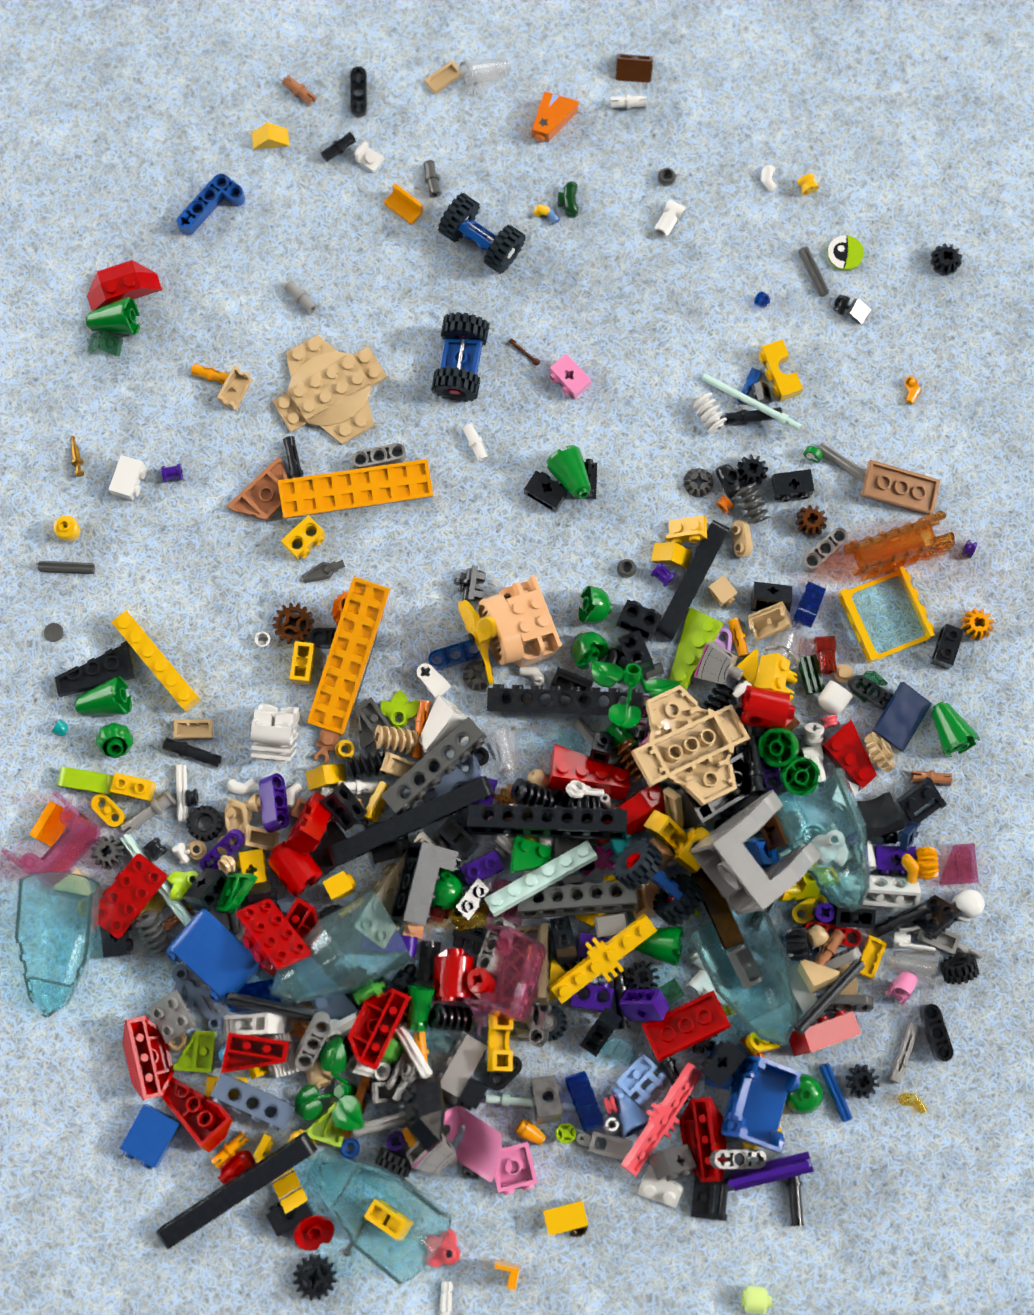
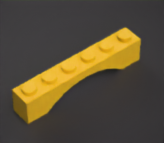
(156, 661)

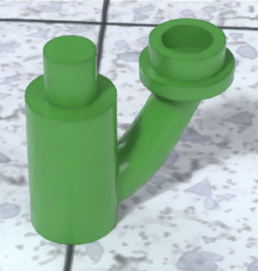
(368, 992)

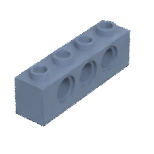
(227, 1082)

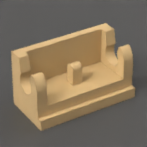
(234, 388)
(769, 621)

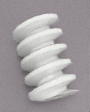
(708, 413)

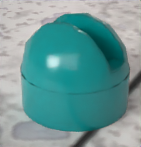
(60, 728)

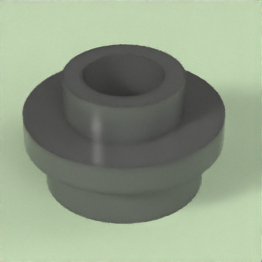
(666, 171)
(626, 562)

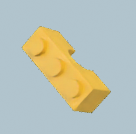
(784, 385)
(498, 1052)

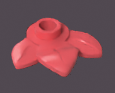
(440, 1256)

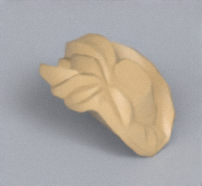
(237, 815)

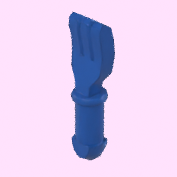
(753, 377)

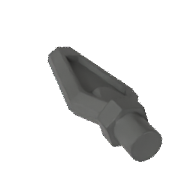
(322, 571)

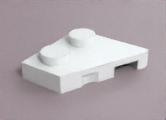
(659, 1191)

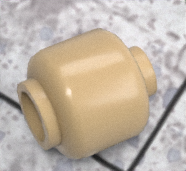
(317, 1076)

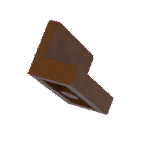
(634, 68)

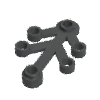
(534, 1028)

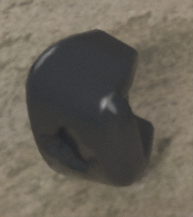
(842, 303)
(890, 838)

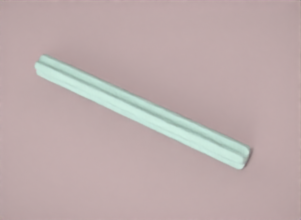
(176, 905)

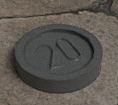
(53, 632)

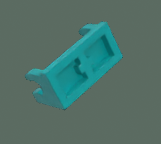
(618, 845)

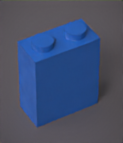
(150, 1136)

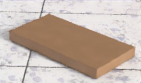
(900, 487)

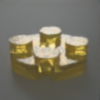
(478, 919)

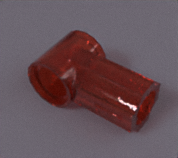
(826, 654)

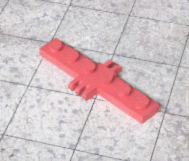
(661, 1119)

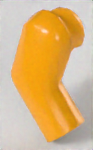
(913, 389)

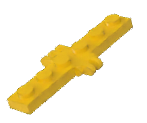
(603, 958)

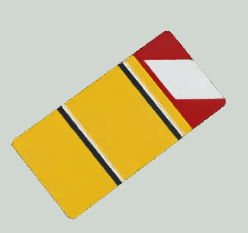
(289, 1190)

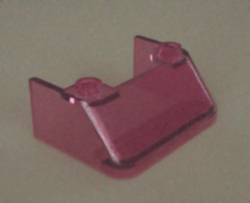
(69, 847)
(517, 975)

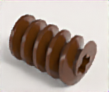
(625, 749)

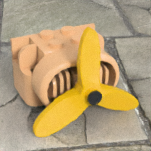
(512, 625)

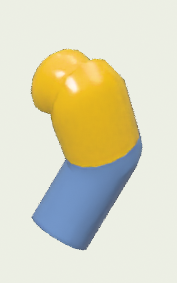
(547, 211)

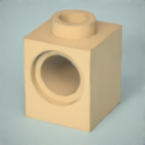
(722, 592)

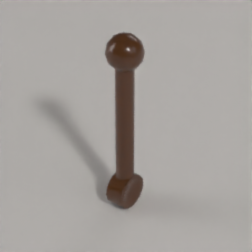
(536, 361)

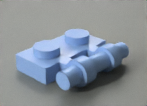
(636, 1074)

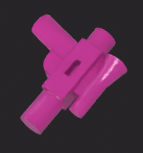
(603, 859)

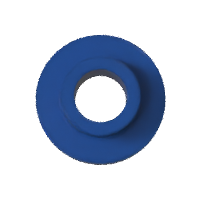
(355, 1152)

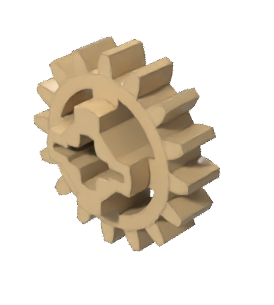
(880, 752)

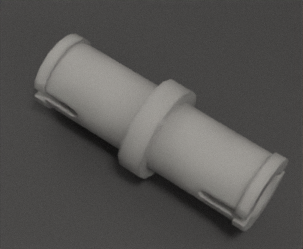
(300, 297)

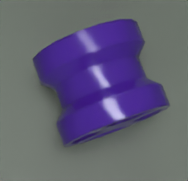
(820, 914)

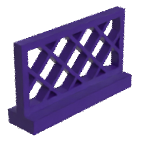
(772, 1171)

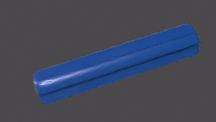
(835, 1092)

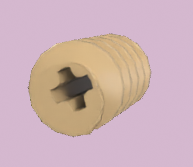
(395, 738)

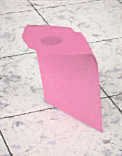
(480, 1145)

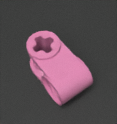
(902, 987)

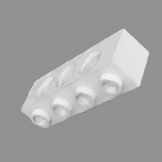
(892, 892)

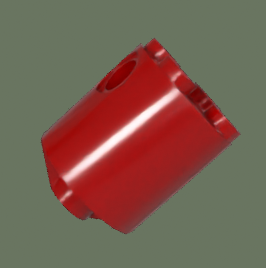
(766, 708)
(294, 869)
(451, 974)

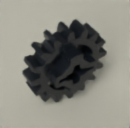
(324, 1278)

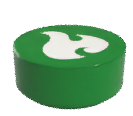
(813, 454)

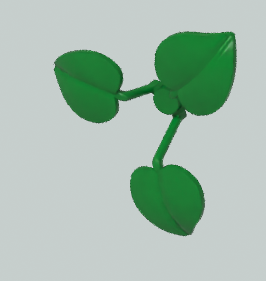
(608, 674)
(348, 1110)

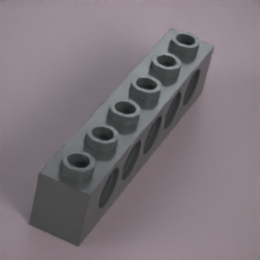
(394, 794)
(586, 905)

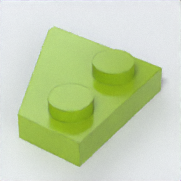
(199, 1053)
(325, 1130)

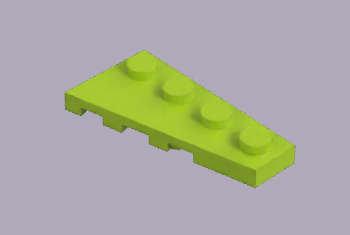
(696, 633)

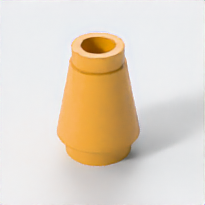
(529, 1132)

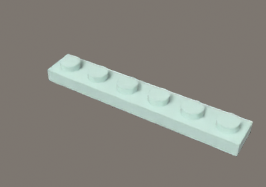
(540, 878)

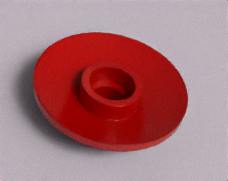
(313, 1232)

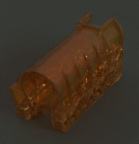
(899, 547)

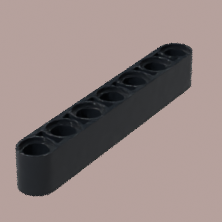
(692, 580)

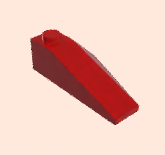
(639, 808)
(199, 1114)

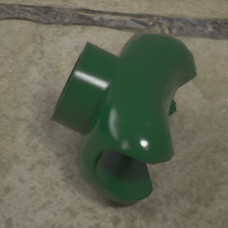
(567, 199)

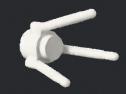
(903, 940)

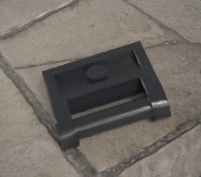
(920, 796)
(703, 1199)

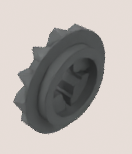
(692, 488)
(468, 674)

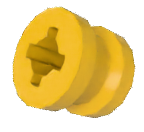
(808, 184)

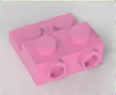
(515, 1169)

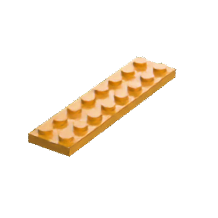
(355, 488)
(348, 655)

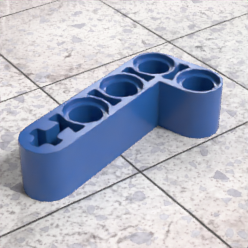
(190, 221)

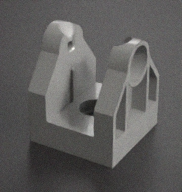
(736, 871)

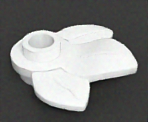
(829, 850)

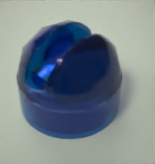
(762, 299)

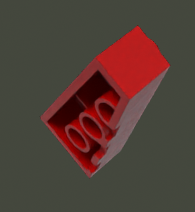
(571, 765)

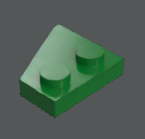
(528, 855)
(234, 891)

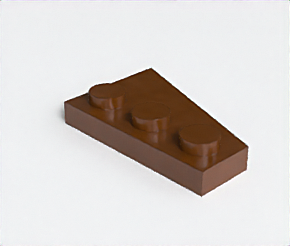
(364, 1088)

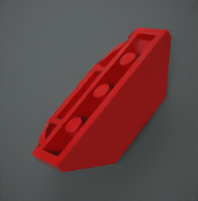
(122, 281)
(302, 918)
(377, 1026)
(147, 1057)
(702, 1132)

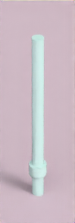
(783, 418)
(505, 1100)

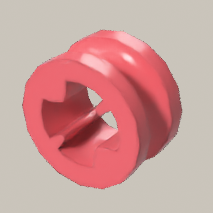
(830, 721)
(610, 1105)

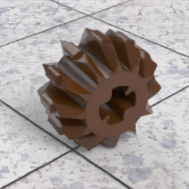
(803, 517)

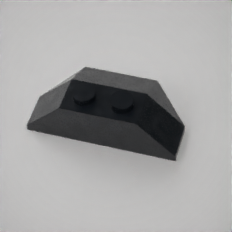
(425, 1111)

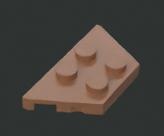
(262, 495)

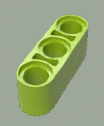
(85, 780)

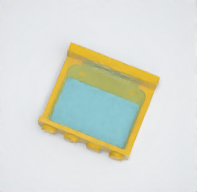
(887, 615)

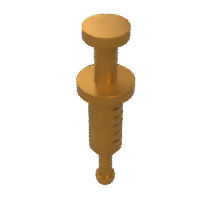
(77, 461)

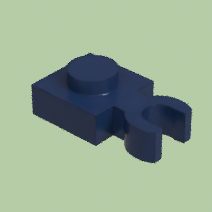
(907, 836)

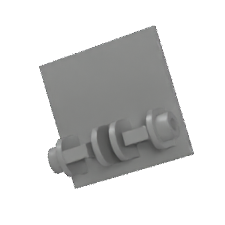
(172, 1016)

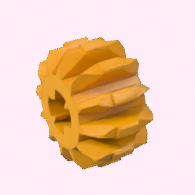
(980, 631)
(928, 862)

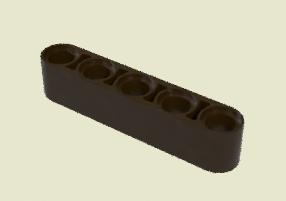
(718, 912)

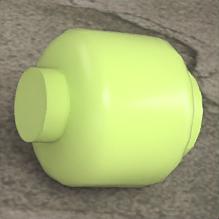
(755, 1300)

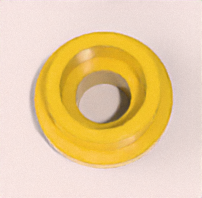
(348, 744)

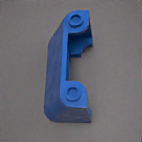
(213, 955)
(758, 1102)

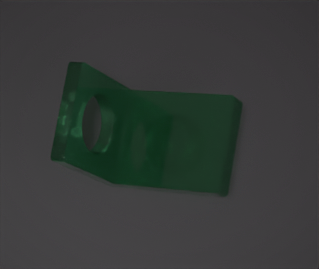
(105, 342)
(874, 677)

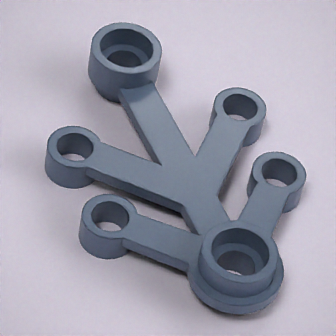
(195, 995)

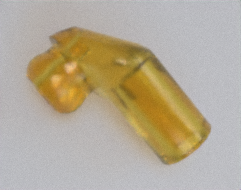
(913, 1099)

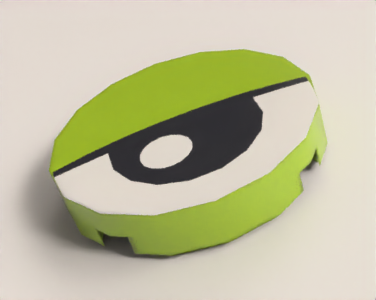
(845, 253)

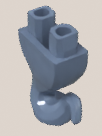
(456, 778)

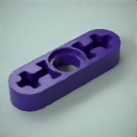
(224, 842)

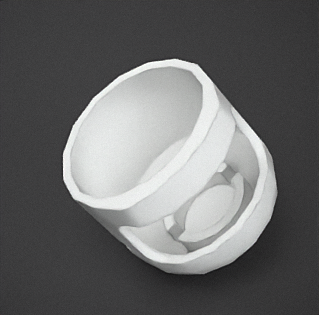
(834, 698)
(970, 903)

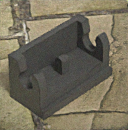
(745, 966)

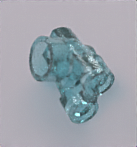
(437, 1037)

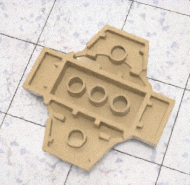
(329, 389)
(690, 745)

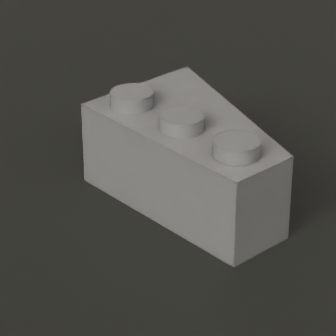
(460, 1068)

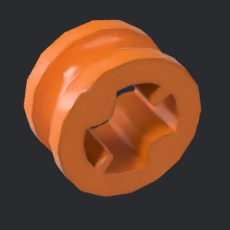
(724, 504)

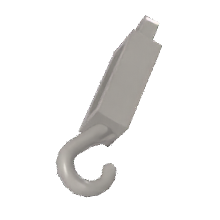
(946, 942)
(615, 1148)

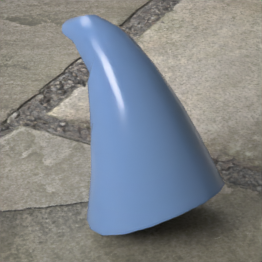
(630, 1114)

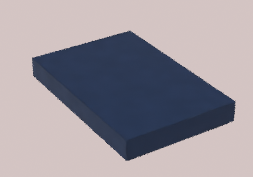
(902, 716)

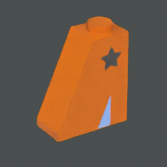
(553, 116)

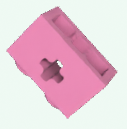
(567, 367)

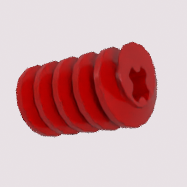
(480, 982)

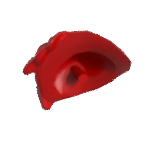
(236, 1165)

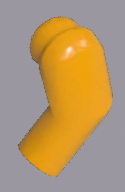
(911, 867)

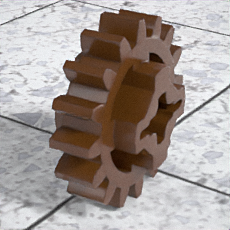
(286, 627)

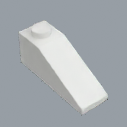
(253, 1024)

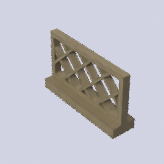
(543, 937)

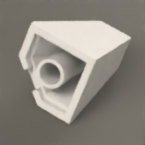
(440, 723)

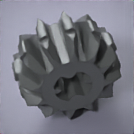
(114, 847)

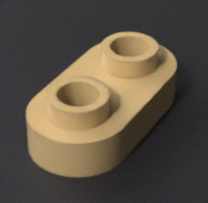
(741, 539)

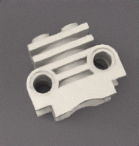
(274, 733)

